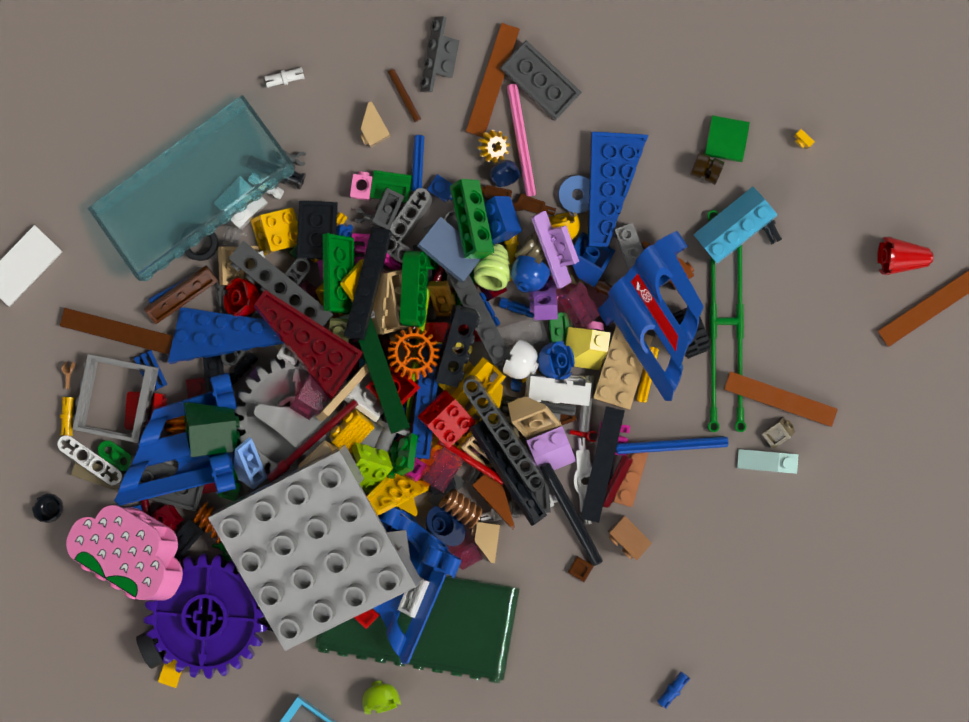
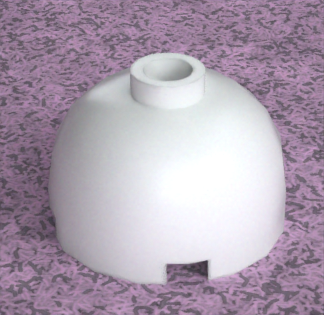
(522, 361)

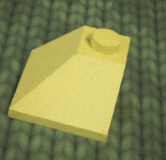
(588, 347)

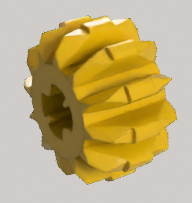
(489, 152)

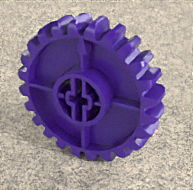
(210, 649)

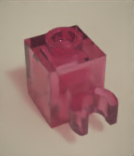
(468, 554)

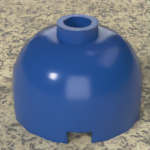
(528, 274)
(556, 360)

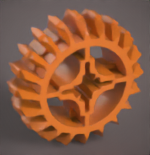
(407, 347)

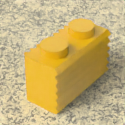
(352, 429)

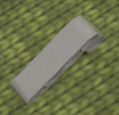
(409, 223)

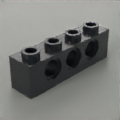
(459, 316)

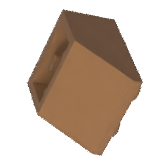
(630, 537)

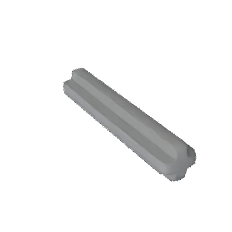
(585, 414)

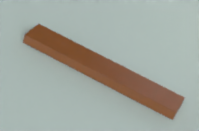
(492, 80)
(925, 310)
(780, 399)

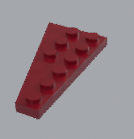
(316, 348)

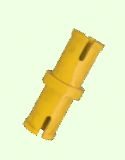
(67, 416)

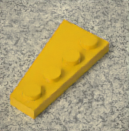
(394, 492)

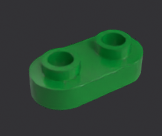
(115, 456)

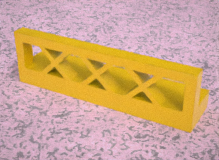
(483, 371)

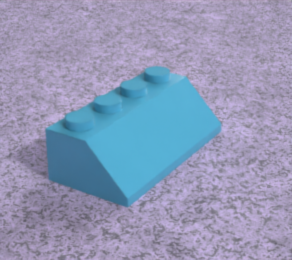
(735, 225)

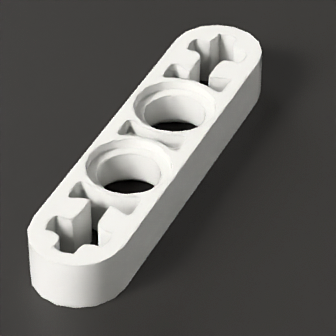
(88, 463)

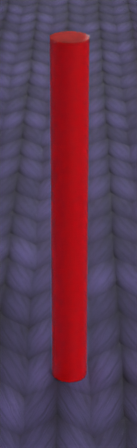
(473, 462)

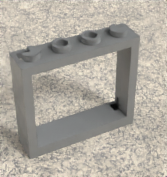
(144, 404)

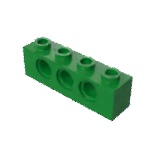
(472, 219)

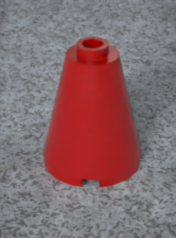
(902, 256)

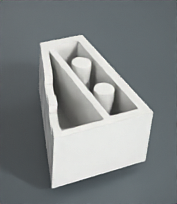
(572, 390)

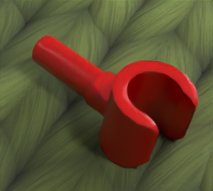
(583, 434)

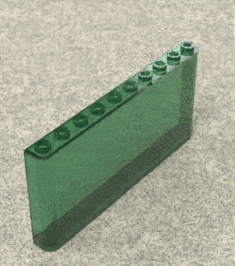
(463, 634)

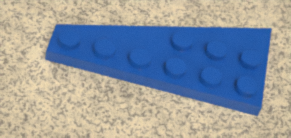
(611, 173)
(216, 334)

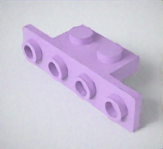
(556, 247)

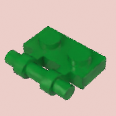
(403, 455)

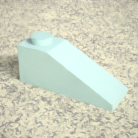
(767, 461)

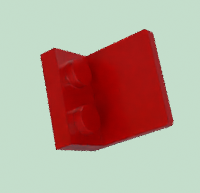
(446, 419)

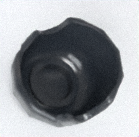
(48, 508)

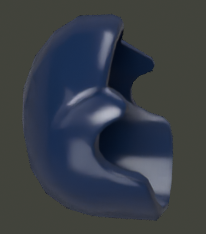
(504, 173)

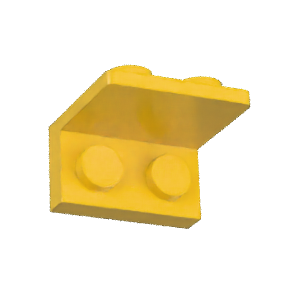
(275, 230)

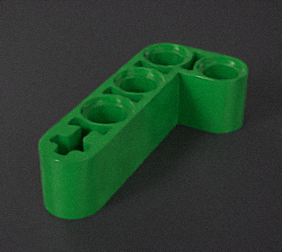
(414, 287)

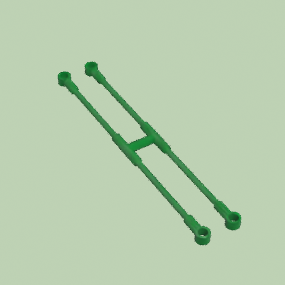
(713, 322)

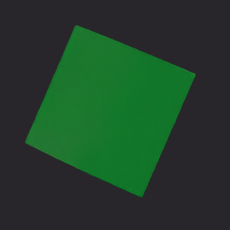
(727, 138)

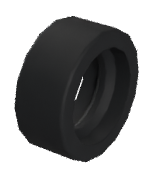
(207, 255)
(148, 650)

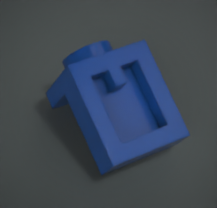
(440, 188)

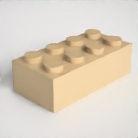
(619, 372)

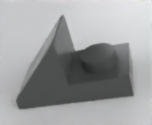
(387, 209)

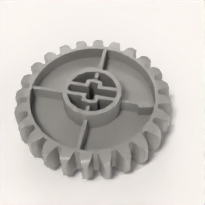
(276, 389)

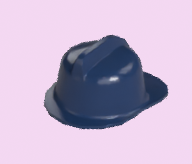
(445, 526)

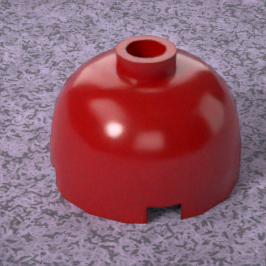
(241, 297)

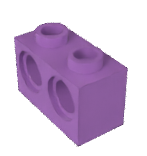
(544, 302)

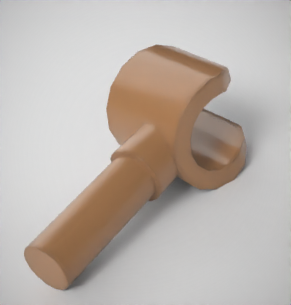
(67, 371)

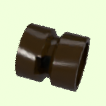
(707, 168)

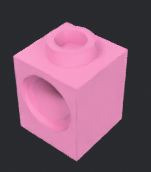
(364, 194)

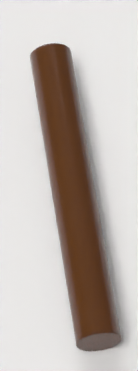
(404, 95)

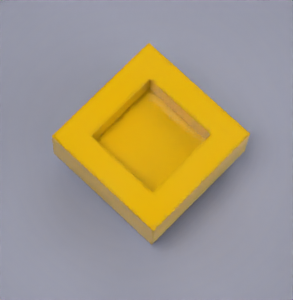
(803, 139)

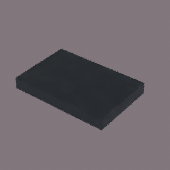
(313, 221)

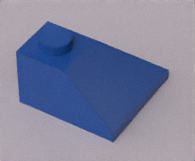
(591, 260)

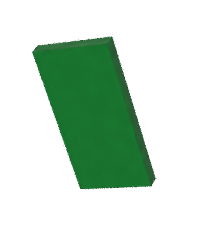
(337, 263)

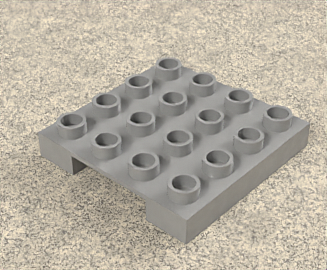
(313, 549)

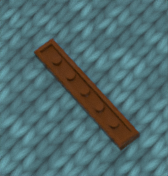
(116, 331)

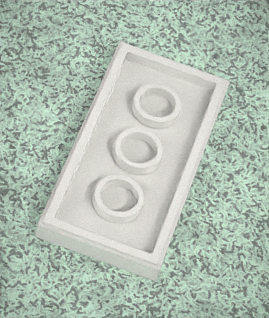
(25, 264)

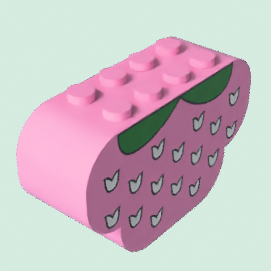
(128, 552)

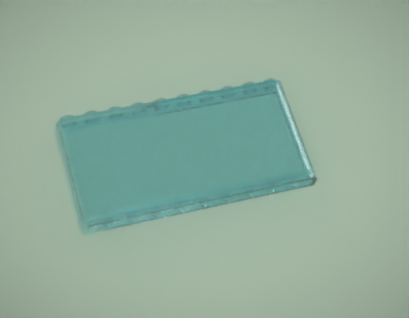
(192, 189)

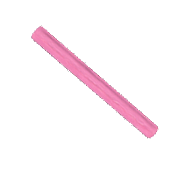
(521, 140)

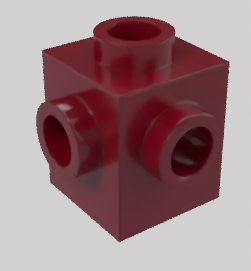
(168, 516)

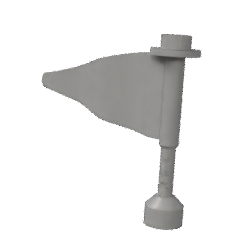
(299, 429)

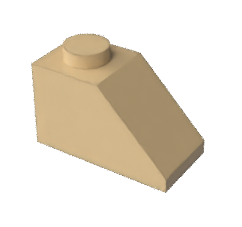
(373, 127)
(486, 538)

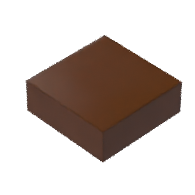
(580, 569)

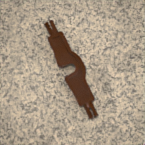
(524, 202)

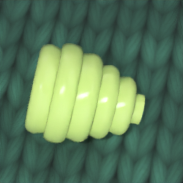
(494, 270)

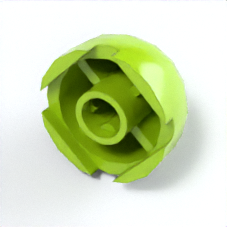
(380, 698)

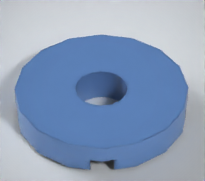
(565, 194)

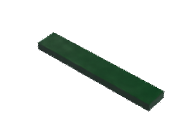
(383, 381)

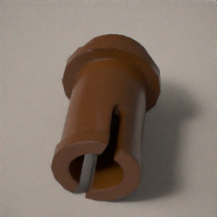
(603, 287)

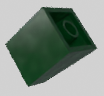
(210, 429)

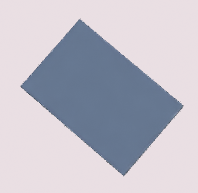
(445, 248)

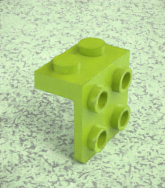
(373, 465)

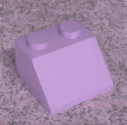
(551, 448)

